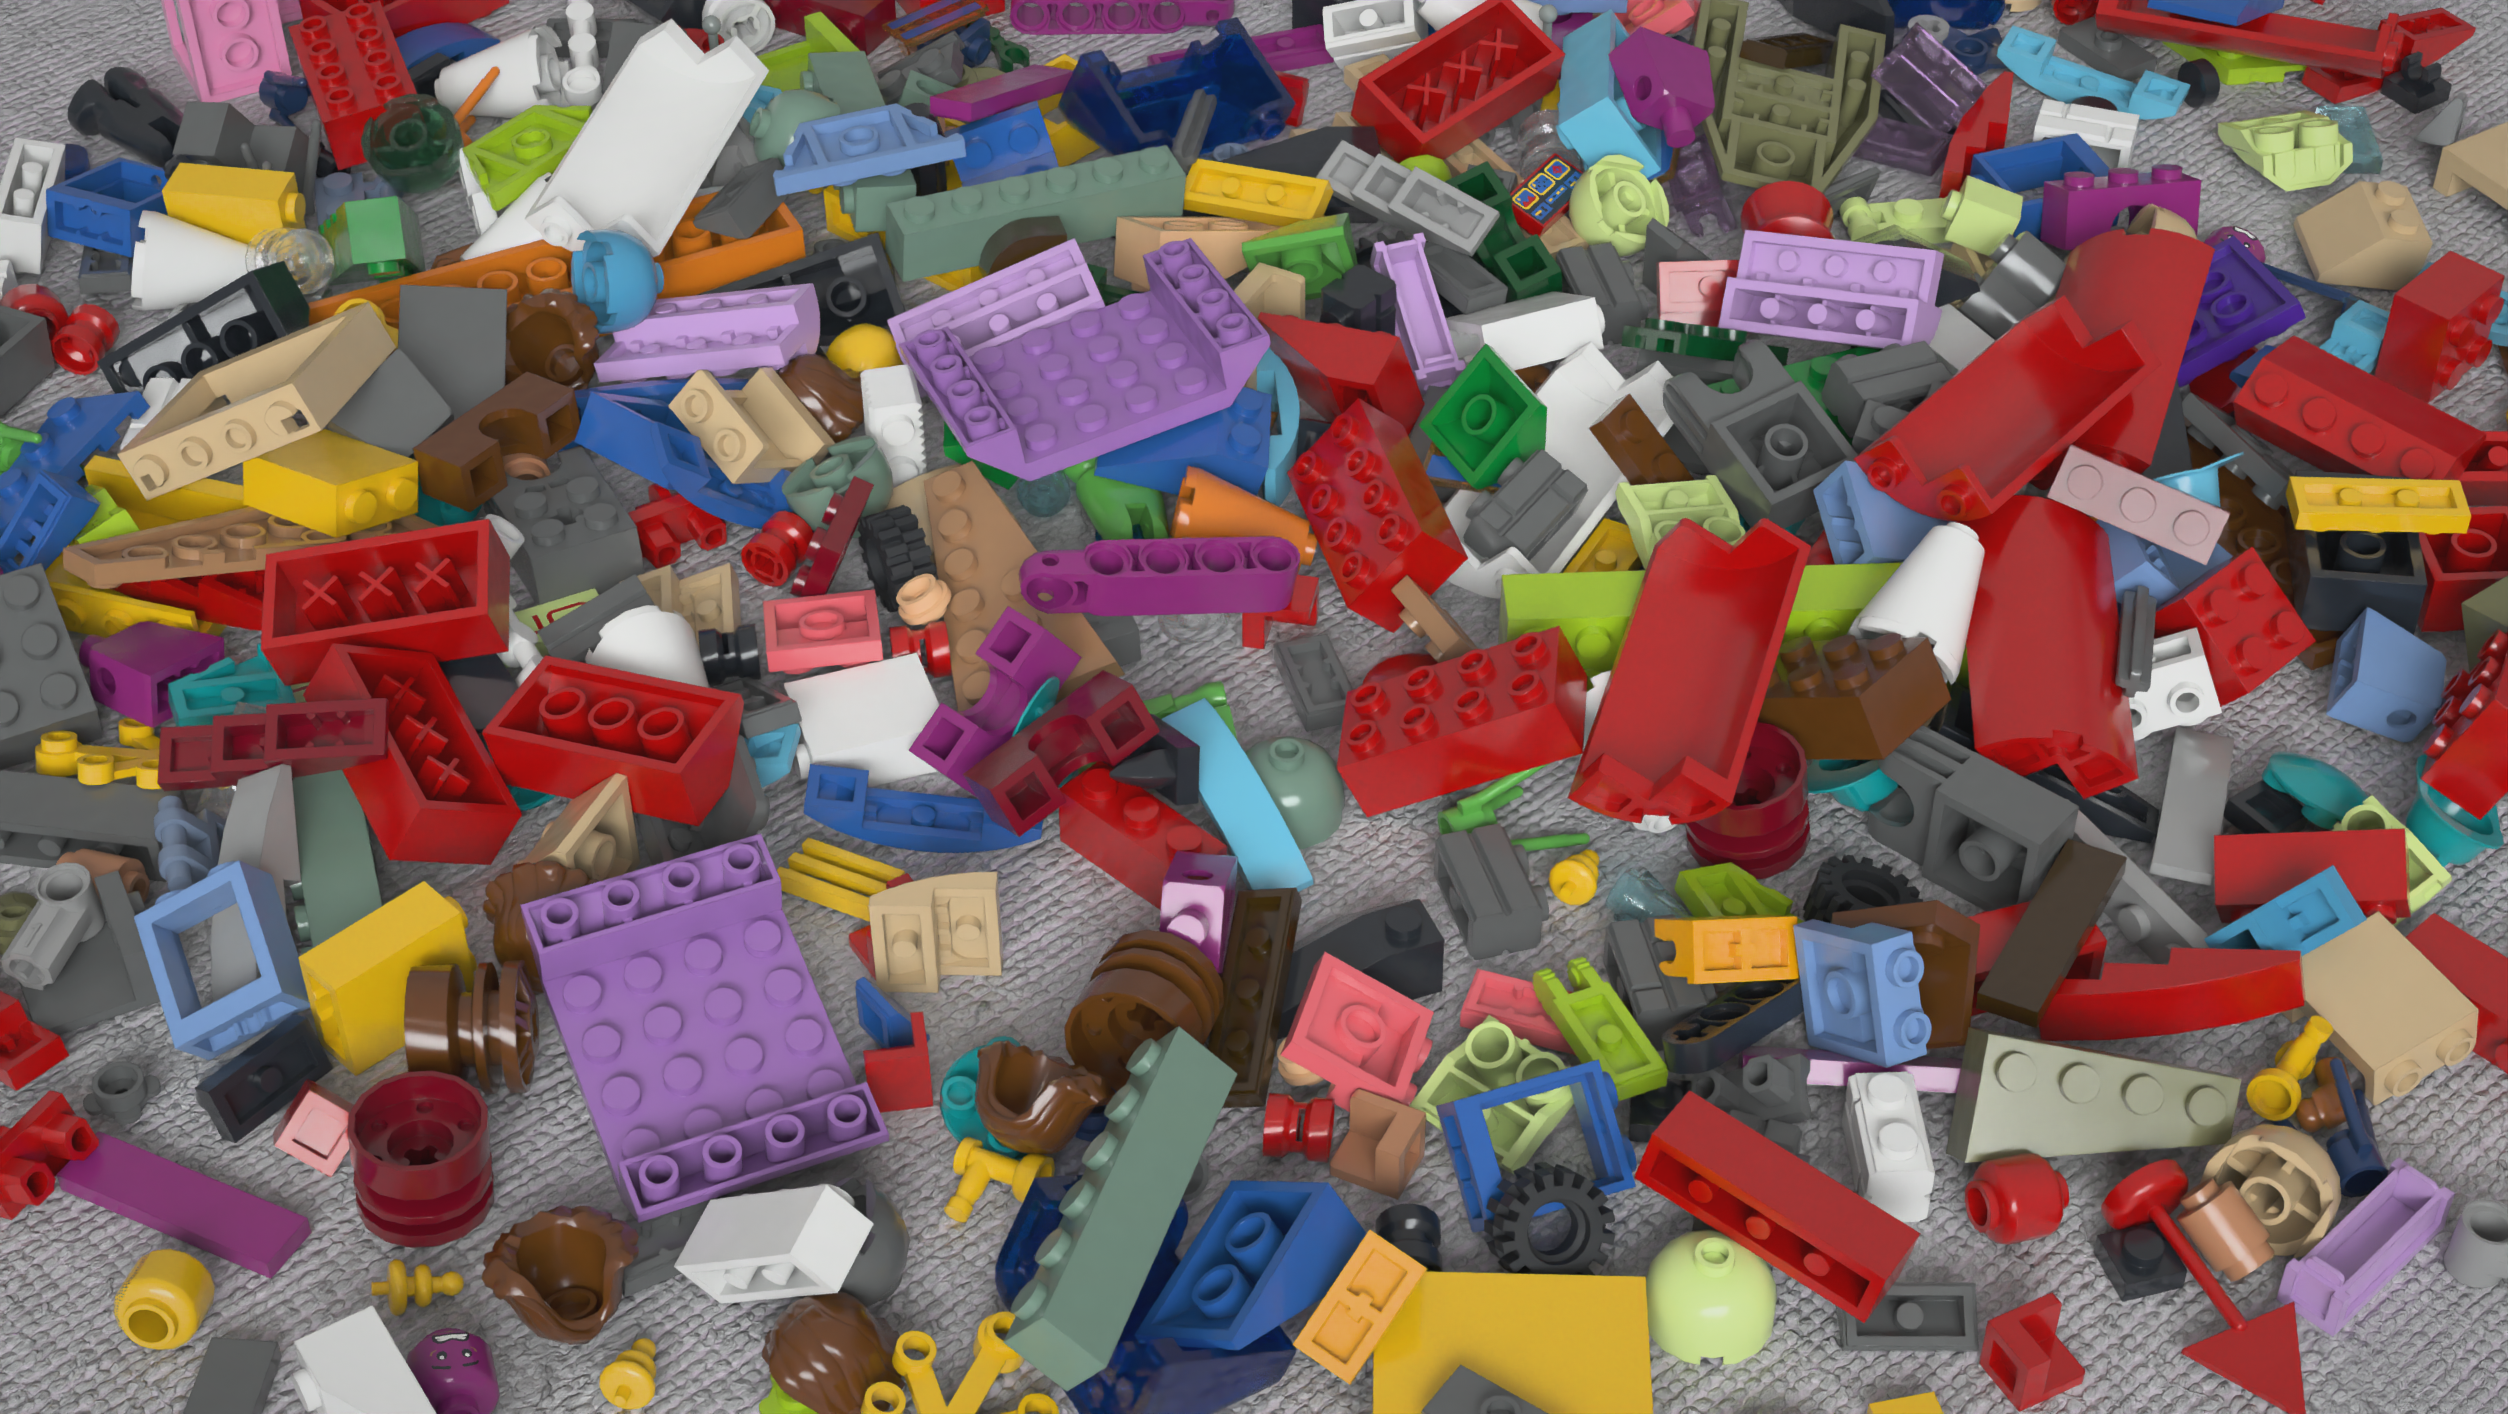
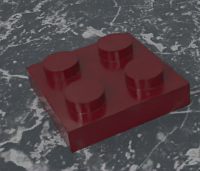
(830, 546)

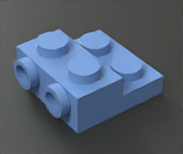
(1862, 991)

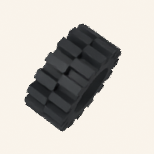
(893, 552)
(1855, 886)
(1525, 1197)

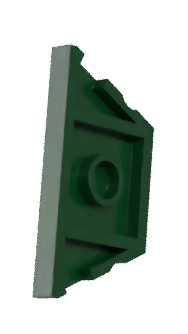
(1691, 340)

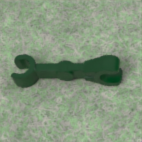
(1006, 51)

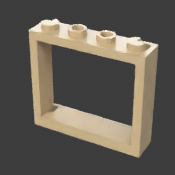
(266, 386)

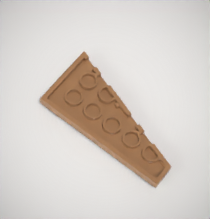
(205, 546)
(979, 560)

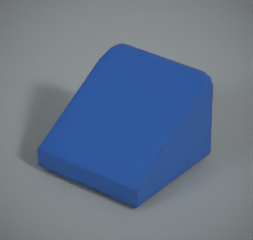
(883, 1016)

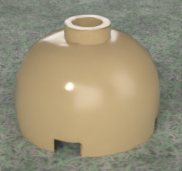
(2284, 1182)

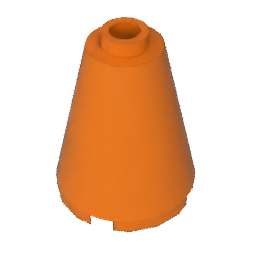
(1219, 509)

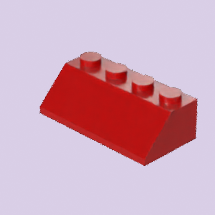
(2350, 418)
(588, 721)

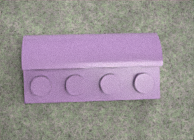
(1833, 291)
(1007, 303)
(716, 335)

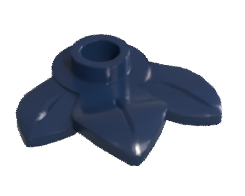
(1976, 50)

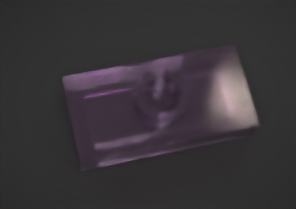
(1905, 146)

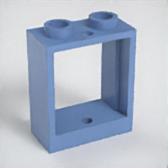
(249, 1009)

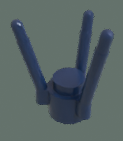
(284, 95)
(2353, 1149)

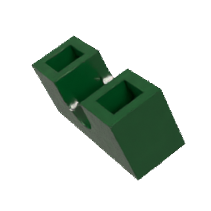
(1505, 252)

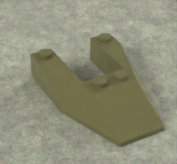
(1785, 121)

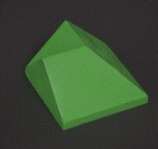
(1312, 247)

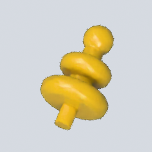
(1575, 878)
(420, 1285)
(631, 1376)

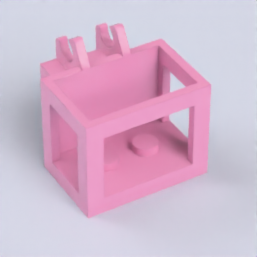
(229, 43)

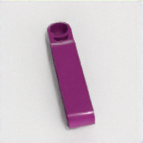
(1106, 17)
(1164, 576)

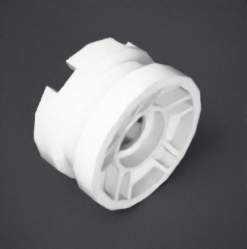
(754, 19)

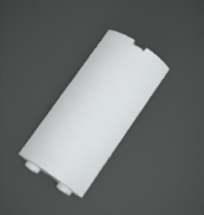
(649, 140)
(1575, 398)

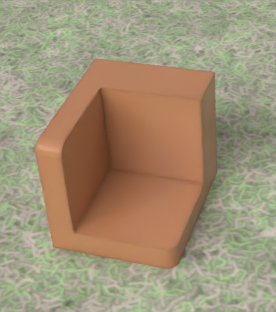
(1381, 1144)

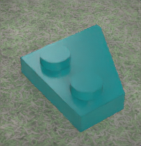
(220, 687)

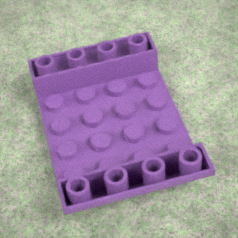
(1101, 374)
(696, 1029)

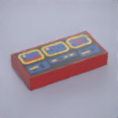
(1544, 195)

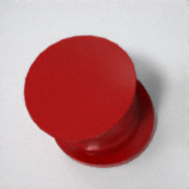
(1788, 209)

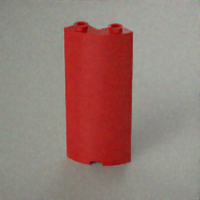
(2267, 37)
(2157, 285)
(2007, 414)
(2048, 647)
(1691, 674)

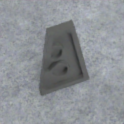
(2216, 427)

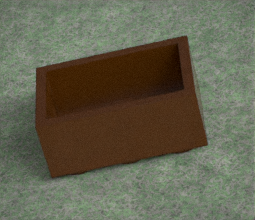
(1853, 694)

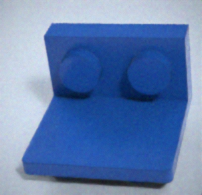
(1005, 146)

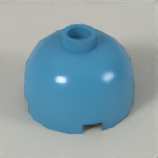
(615, 278)

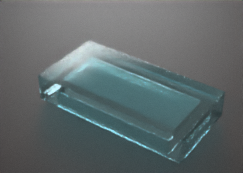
(2356, 128)

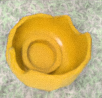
(864, 348)

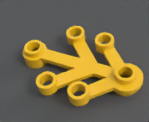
(64, 756)
(991, 1359)

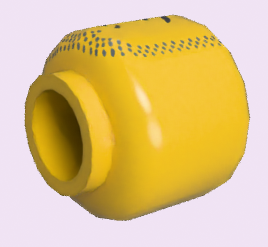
(164, 1299)

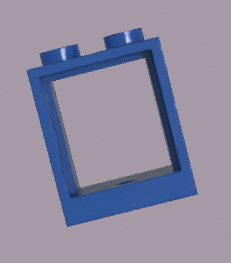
(2030, 165)
(106, 205)
(621, 432)
(1475, 1157)

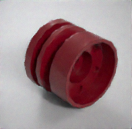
(1769, 815)
(421, 1158)

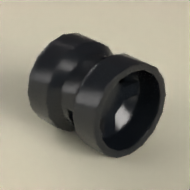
(729, 653)
(1413, 1231)

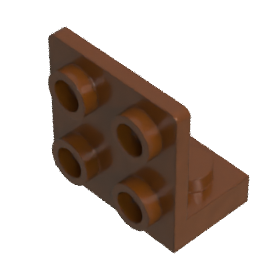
(1949, 956)

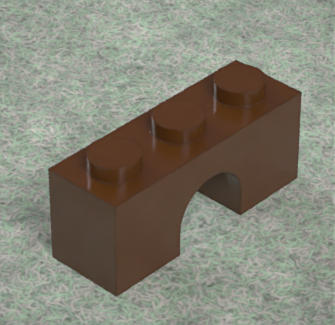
(465, 457)

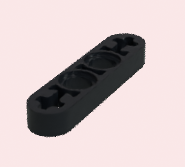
(1730, 1025)

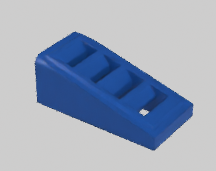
(53, 513)

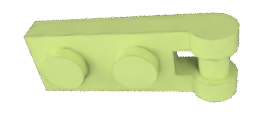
(1915, 216)

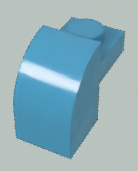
(2296, 919)

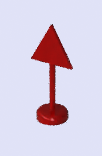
(2252, 1353)

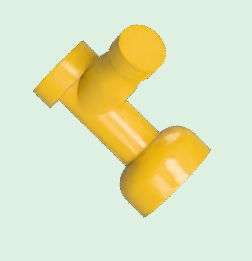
(2276, 1091)
(980, 1166)

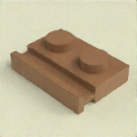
(1426, 616)

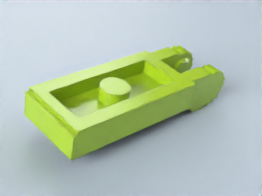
(1601, 1028)

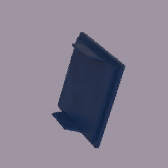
(2315, 287)

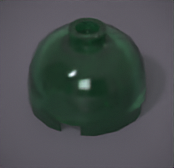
(413, 144)

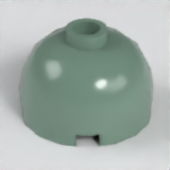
(777, 123)
(813, 485)
(1302, 785)

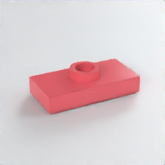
(1513, 1004)

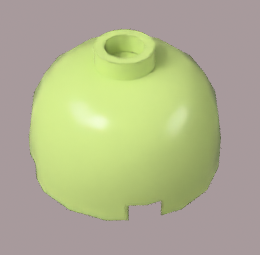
(1616, 204)
(1709, 1298)

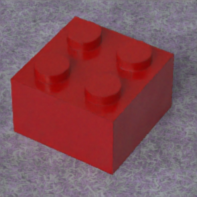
(2440, 326)
(2462, 566)
(2241, 622)

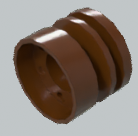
(1141, 992)
(479, 1028)

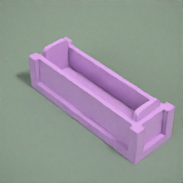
(1418, 313)
(2366, 1248)

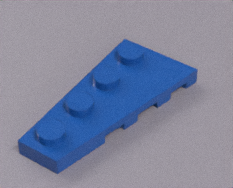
(69, 436)

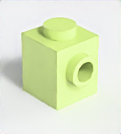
(1980, 215)

